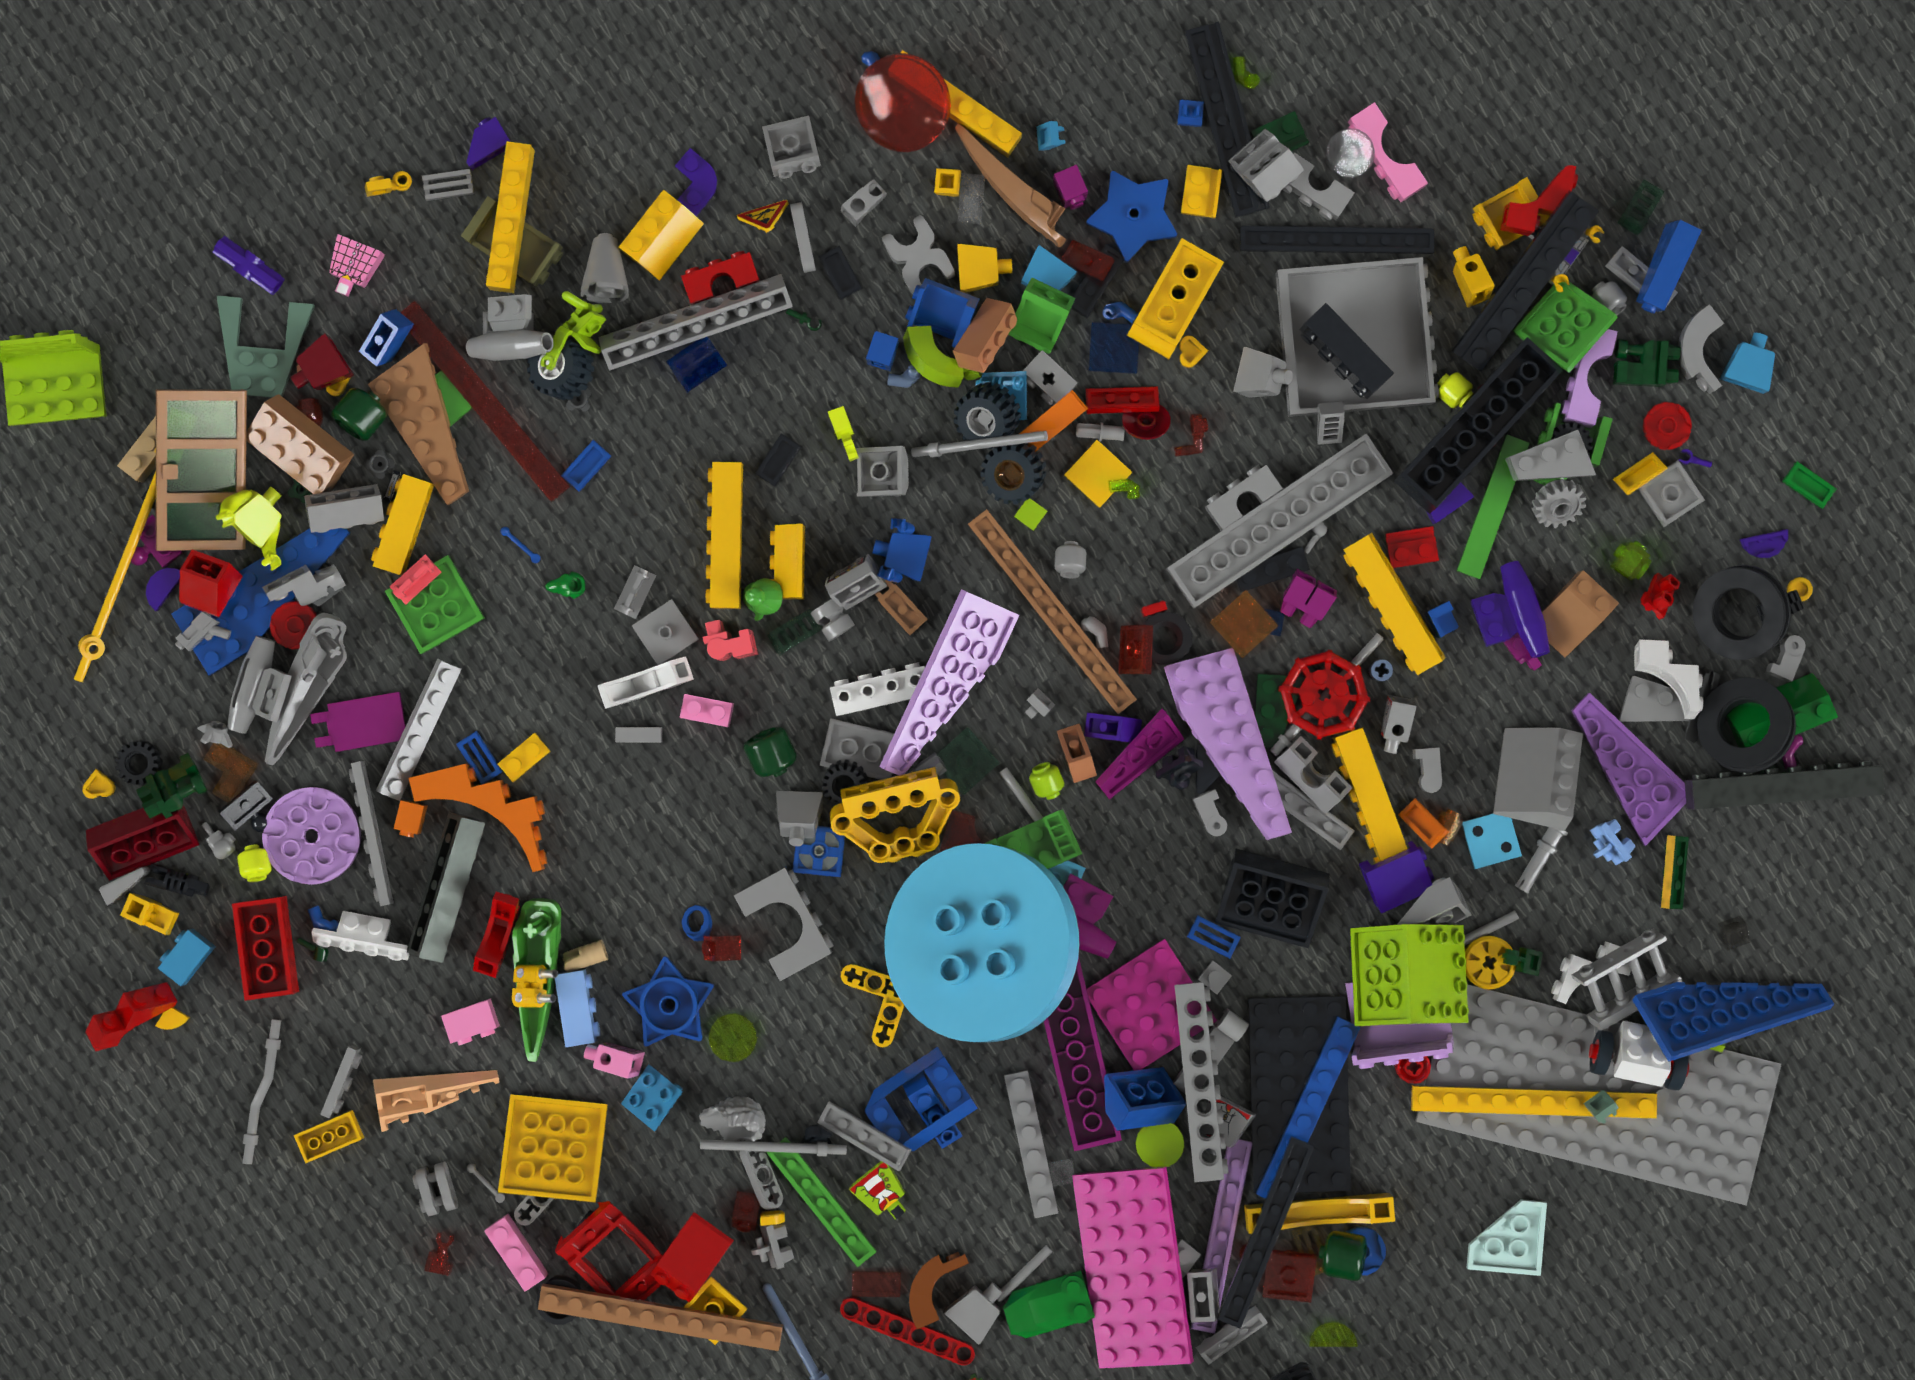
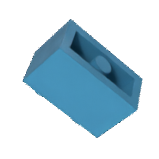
(186, 956)

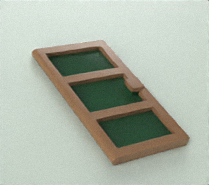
(198, 466)

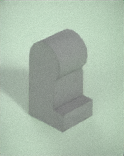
(863, 202)
(1789, 658)
(1430, 764)
(1209, 814)

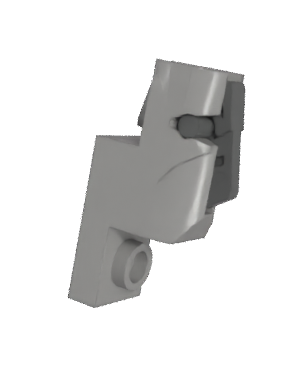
(305, 586)

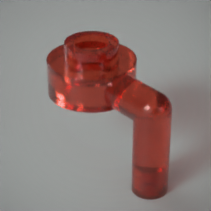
(1198, 427)

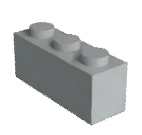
(344, 508)

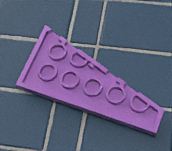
(1638, 777)

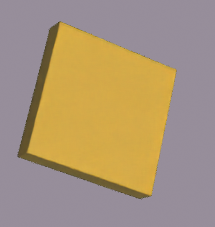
(1094, 471)

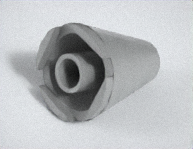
(604, 271)

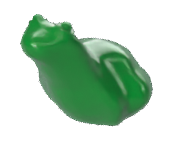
(568, 585)

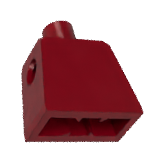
(321, 365)

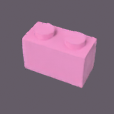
(706, 710)
(470, 1021)

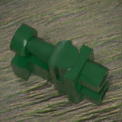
(1652, 367)
(170, 786)

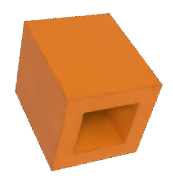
(410, 818)

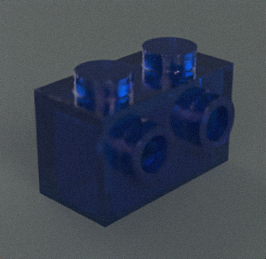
(696, 362)

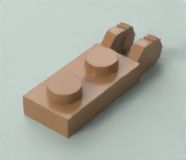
(901, 608)

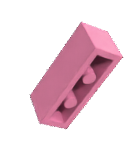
(516, 1252)

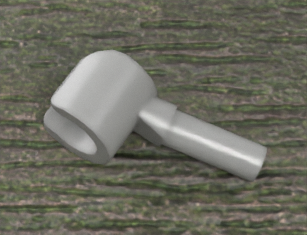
(1320, 530)

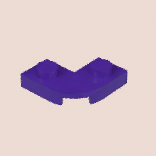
(703, 181)

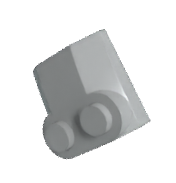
(882, 471)

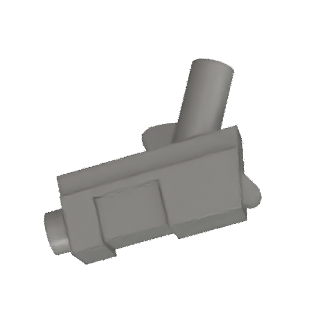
(202, 627)

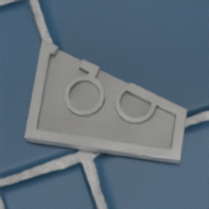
(1650, 702)

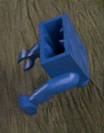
(904, 553)

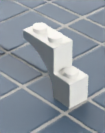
(1656, 659)
(645, 682)
(1563, 989)

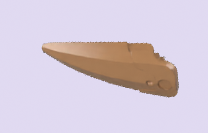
(1023, 199)

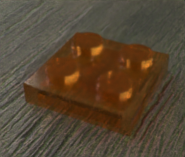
(1244, 624)

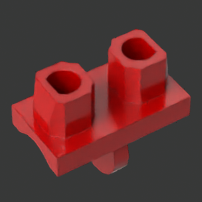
(1660, 594)

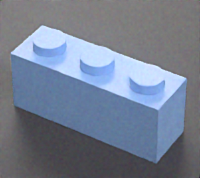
(577, 1008)

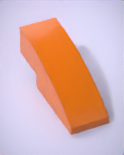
(1056, 417)

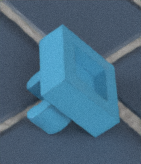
(1048, 135)

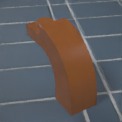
(921, 1291)

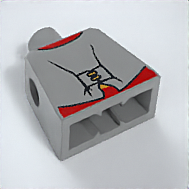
(1397, 712)
(1235, 1122)

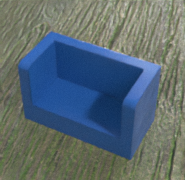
(882, 351)

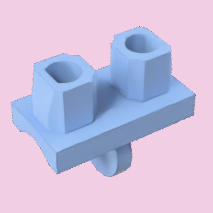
(1609, 844)

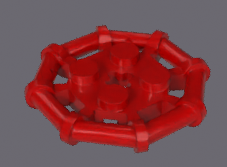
(1337, 689)

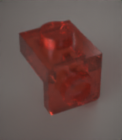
(745, 1212)

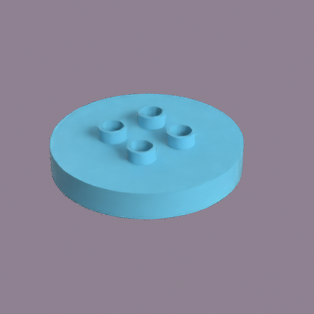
(981, 943)

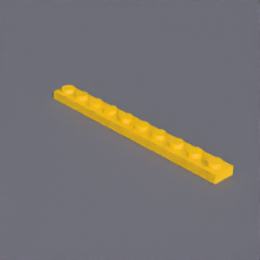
(1527, 1101)

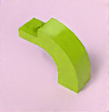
(931, 361)

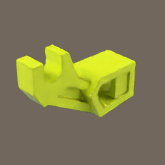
(843, 430)

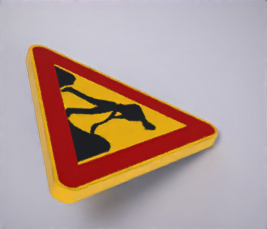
(764, 217)

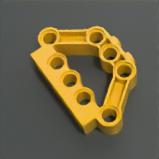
(878, 792)

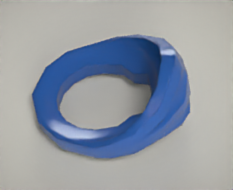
(705, 928)

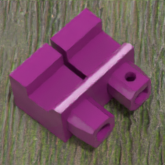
(1298, 596)

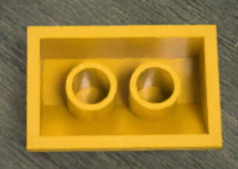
(661, 235)
(789, 559)

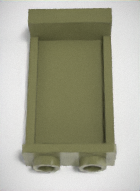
(536, 250)

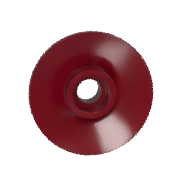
(1147, 424)

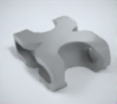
(918, 255)

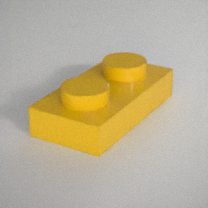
(524, 757)

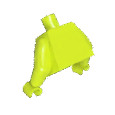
(255, 520)

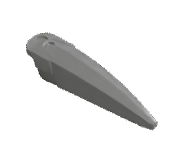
(312, 672)

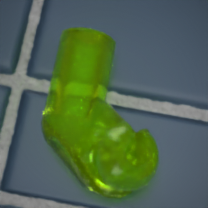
(1242, 76)

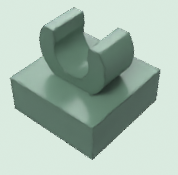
(1601, 1106)

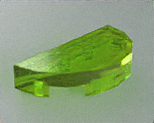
(1332, 1335)

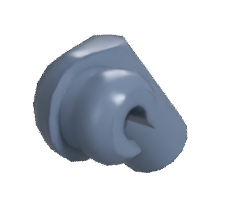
(904, 380)

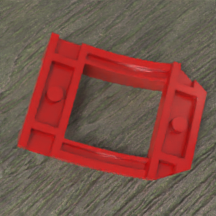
(590, 1233)

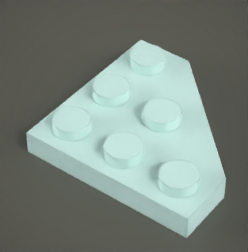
(1512, 1241)

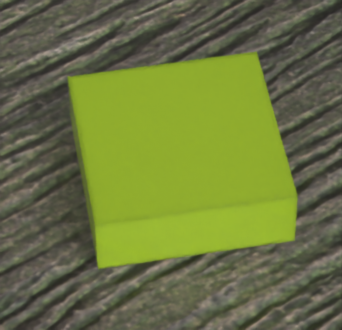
(1030, 514)

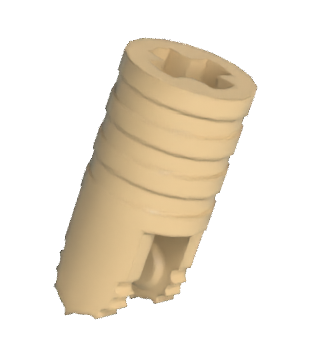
(585, 956)

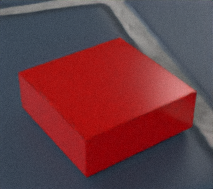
(1153, 608)

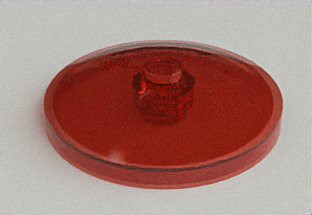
(902, 102)

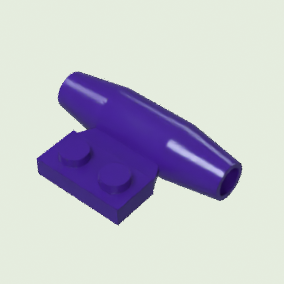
(1514, 612)

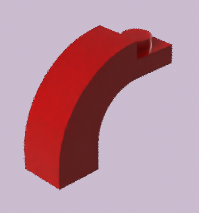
(497, 934)

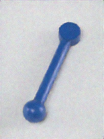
(535, 558)

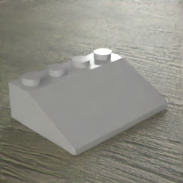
(1538, 775)

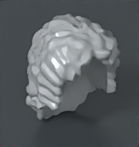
(735, 1119)

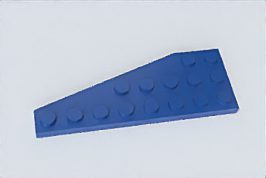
(249, 608)
(1706, 1016)

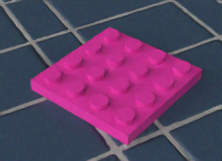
(1141, 1005)

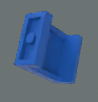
(943, 309)

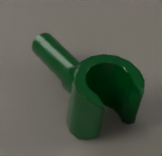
(319, 953)

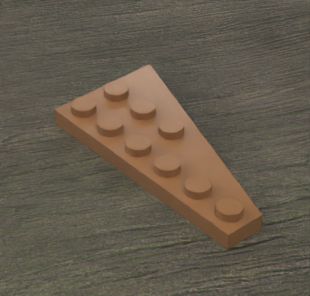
(420, 415)

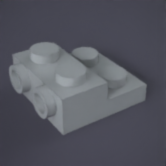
(791, 147)

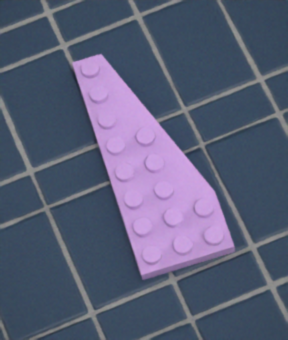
(965, 650)
(1220, 714)

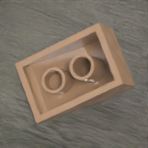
(1576, 612)

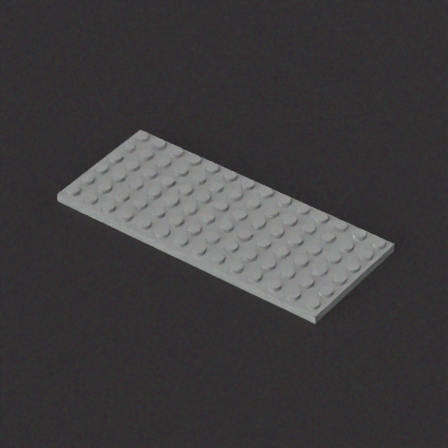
(1702, 1134)

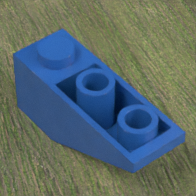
(930, 1107)

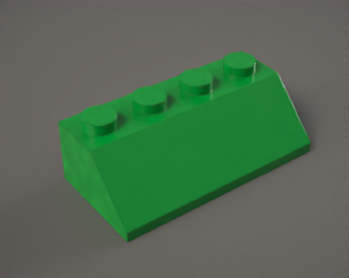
(1807, 698)

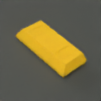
(1640, 473)

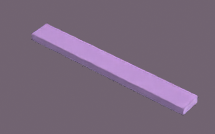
(1225, 1219)

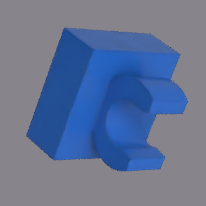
(1190, 113)

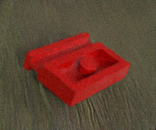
(1412, 547)

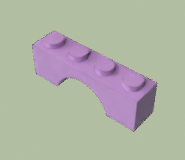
(1581, 404)

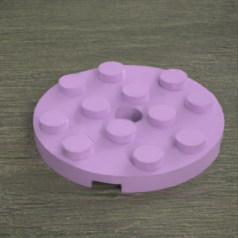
(286, 835)

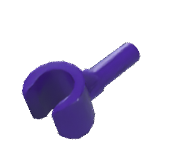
(1695, 460)

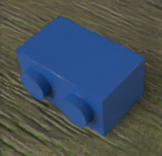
(386, 337)

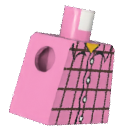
(353, 264)
(621, 1059)

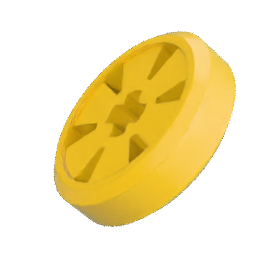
(1475, 957)

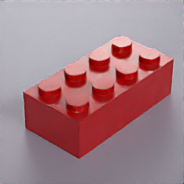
(265, 948)

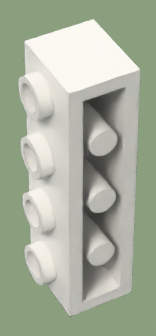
(875, 691)

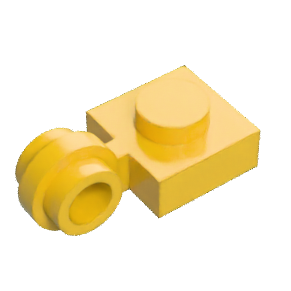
(379, 185)

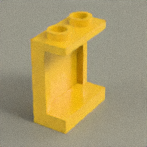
(1490, 213)

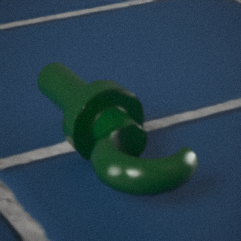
(803, 318)

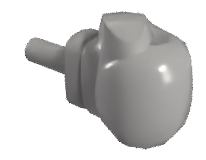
(220, 843)

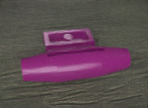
(1089, 907)

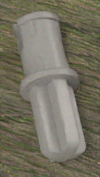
(1100, 431)

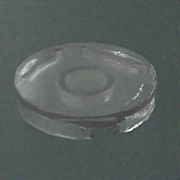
(1350, 152)

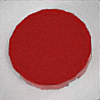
(1658, 430)
(290, 623)

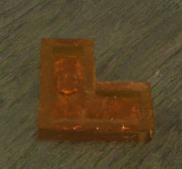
(236, 770)

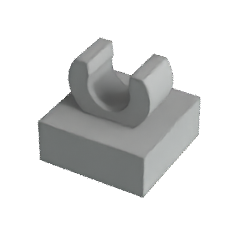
(1039, 703)

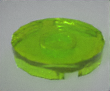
(736, 1031)

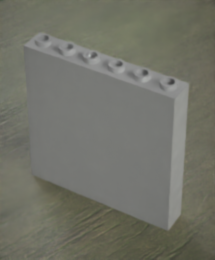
(1384, 307)

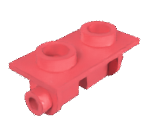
(415, 579)

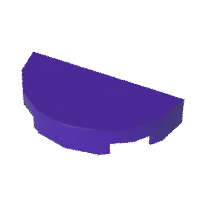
(1766, 544)
(161, 586)

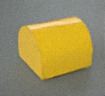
(947, 182)

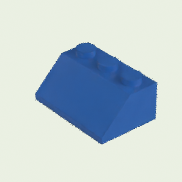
(1141, 1098)

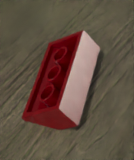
(139, 841)

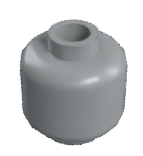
(1610, 296)
(1070, 560)

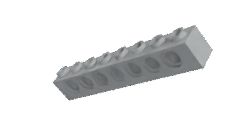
(695, 322)
(1202, 1169)

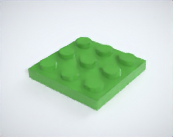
(1566, 324)
(439, 609)

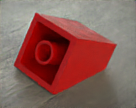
(691, 1257)

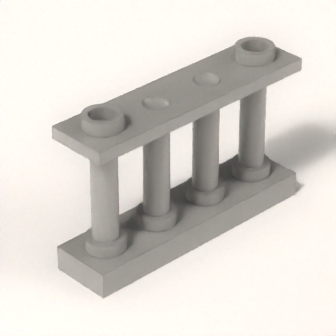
(1623, 1005)

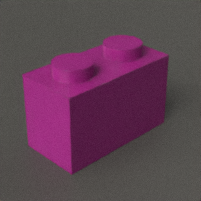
(1070, 187)

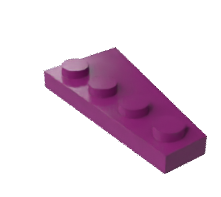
(1146, 749)

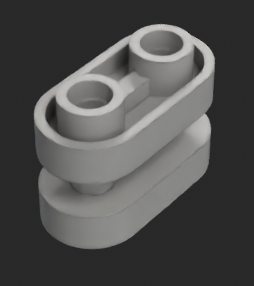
(424, 1182)

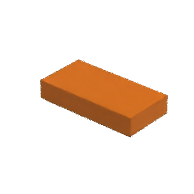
(1423, 823)

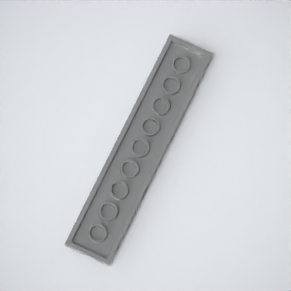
(1279, 521)

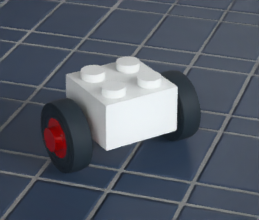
(1636, 1057)

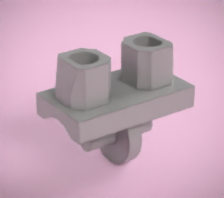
(776, 1255)

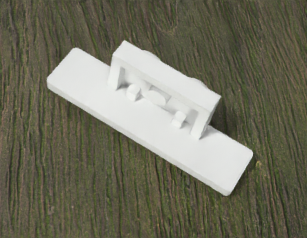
(361, 934)

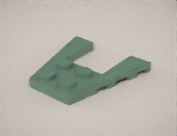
(255, 369)

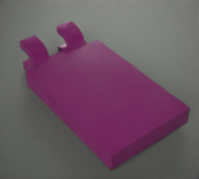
(362, 722)

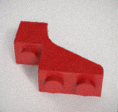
(1524, 217)
(132, 1010)

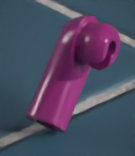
(1789, 759)

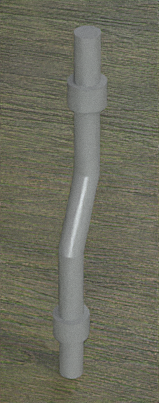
(272, 1045)

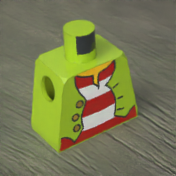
(880, 1190)

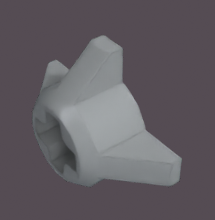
(216, 733)

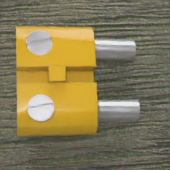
(530, 986)

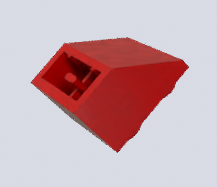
(207, 583)

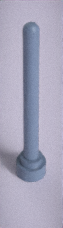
(793, 1334)

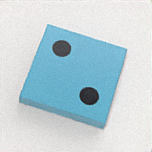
(1491, 840)

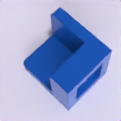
(1442, 619)

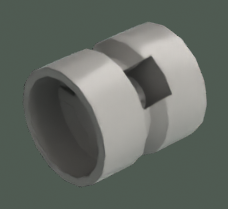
(832, 619)

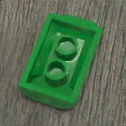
(1048, 1305)

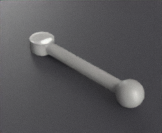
(500, 1197)

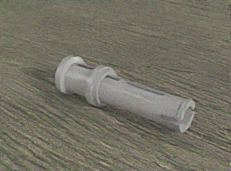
(1546, 847)

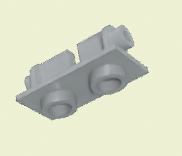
(635, 592)

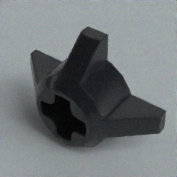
(816, 1133)

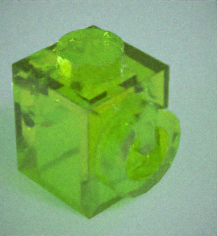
(1631, 560)

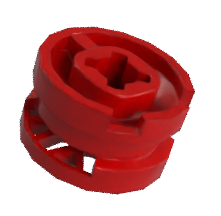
(1413, 1071)

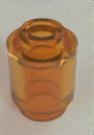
(1452, 823)

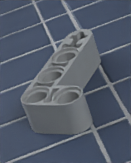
(1226, 1031)

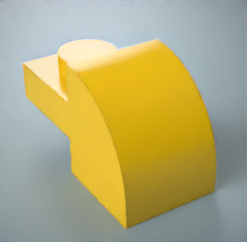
(149, 913)

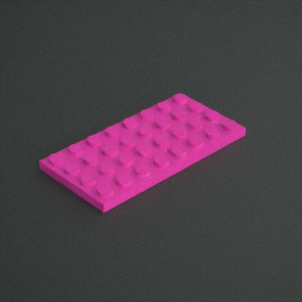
(1133, 1268)

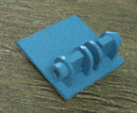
(1016, 384)
(652, 1097)

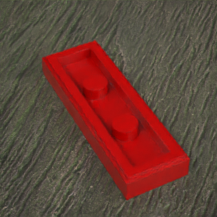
(1122, 400)

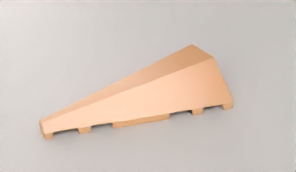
(416, 1094)

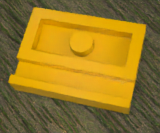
(1201, 191)

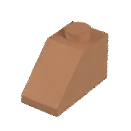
(1076, 753)

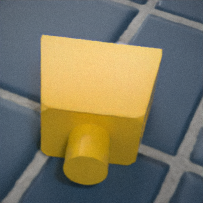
(980, 267)
(1474, 285)

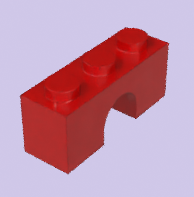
(699, 281)

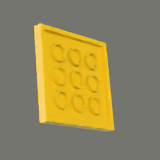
(553, 1148)

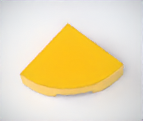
(172, 1019)

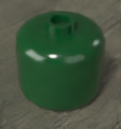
(359, 413)
(770, 752)
(1343, 1255)

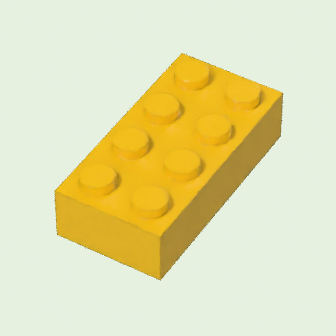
(329, 1136)

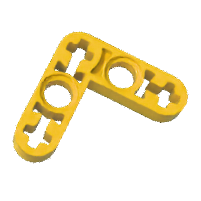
(889, 1000)

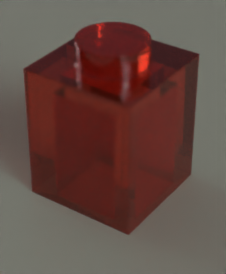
(722, 947)

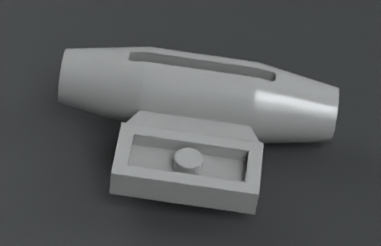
(509, 338)
(258, 687)

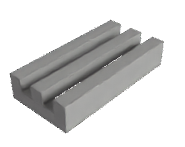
(427, 187)

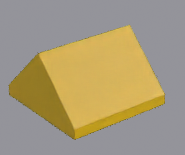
(716, 1299)

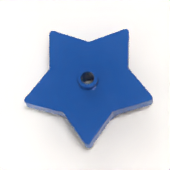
(1132, 232)
(651, 1000)

